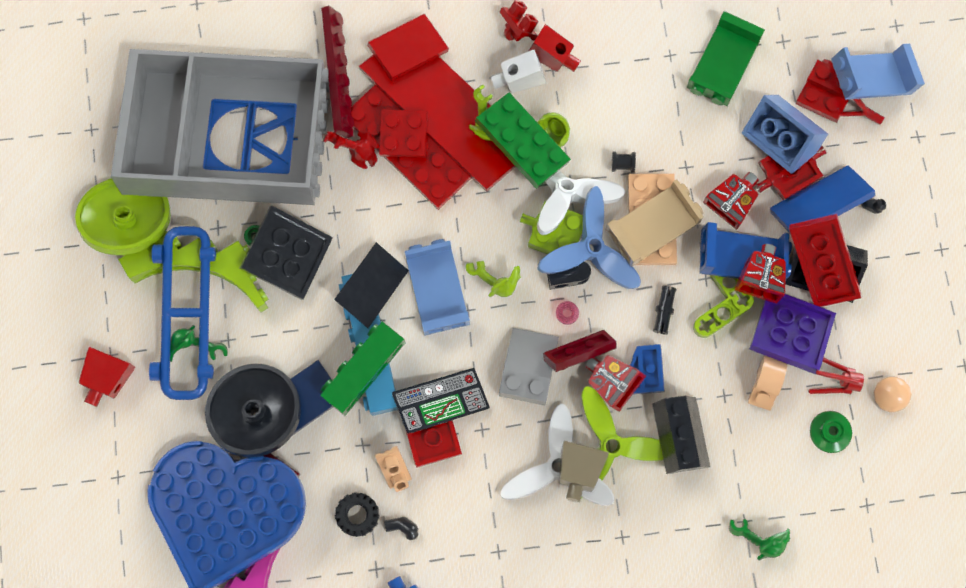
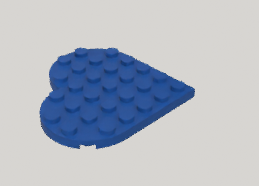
(223, 511)

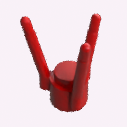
(849, 379)

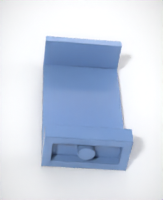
(878, 73)
(437, 287)

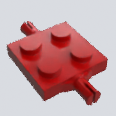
(789, 183)

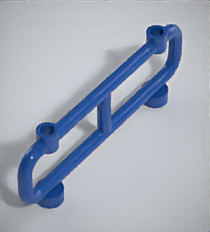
(161, 370)

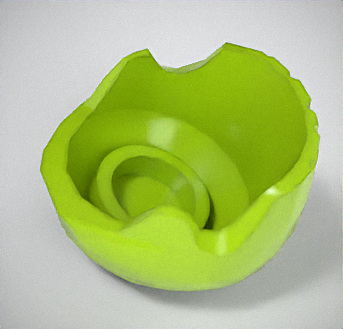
(556, 127)

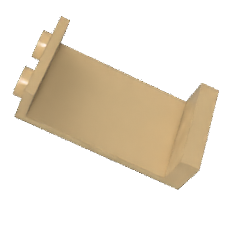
(655, 223)

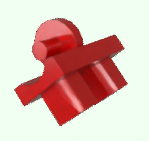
(517, 24)

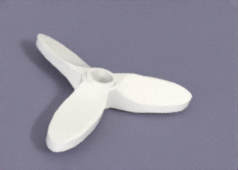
(566, 191)
(542, 475)

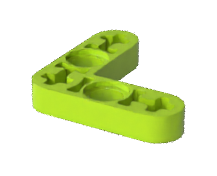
(729, 303)

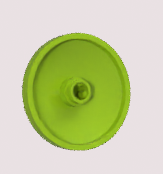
(121, 222)

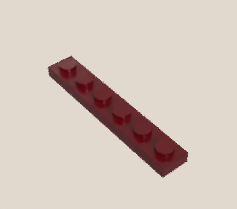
(337, 72)

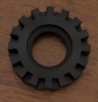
(346, 504)

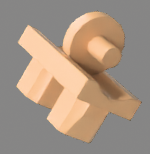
(394, 469)

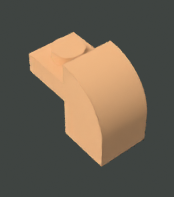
(768, 383)

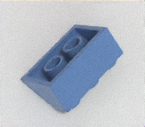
(784, 132)

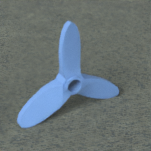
(605, 259)

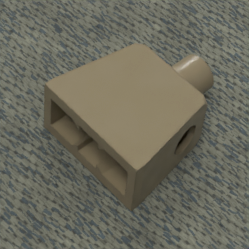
(580, 468)

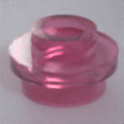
(567, 305)

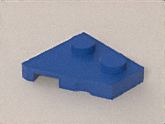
(649, 362)

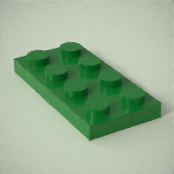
(522, 140)

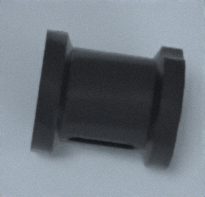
(623, 161)

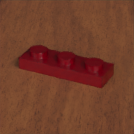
(579, 350)

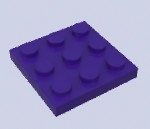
(793, 332)

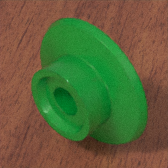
(820, 432)

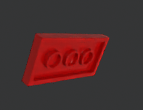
(825, 260)

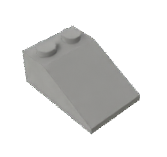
(525, 372)

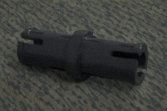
(664, 310)

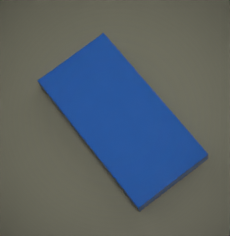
(826, 197)

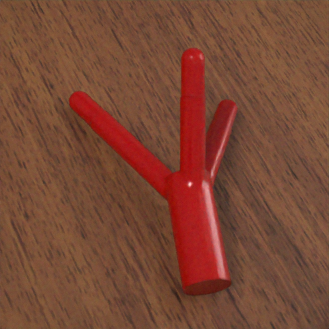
(867, 112)

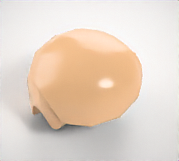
(892, 394)

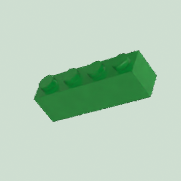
(363, 368)

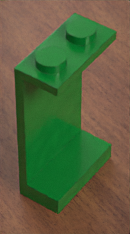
(725, 59)

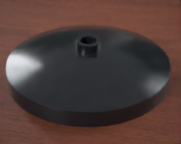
(239, 396)

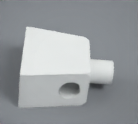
(520, 73)

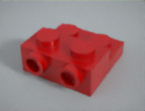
(823, 92)

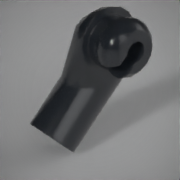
(874, 205)
(404, 525)

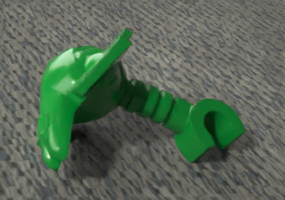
(185, 337)
(769, 547)

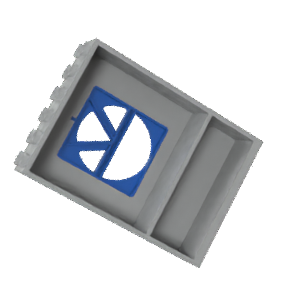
(179, 97)

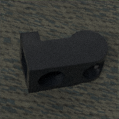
(575, 276)

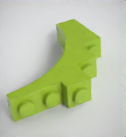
(226, 266)

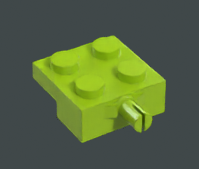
(566, 233)

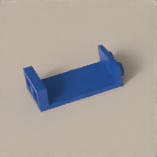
(727, 252)

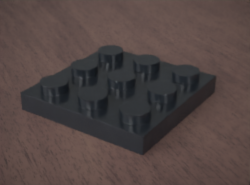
(286, 252)

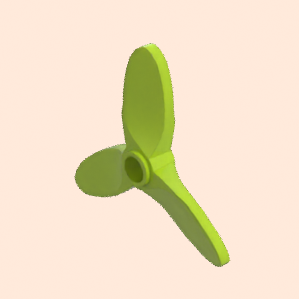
(603, 426)

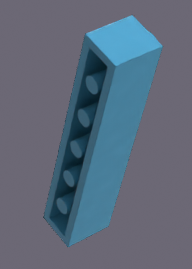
(379, 394)

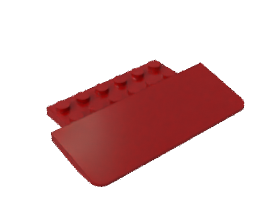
(452, 148)

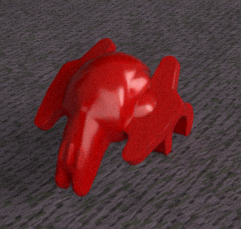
(360, 150)

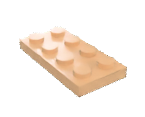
(642, 189)

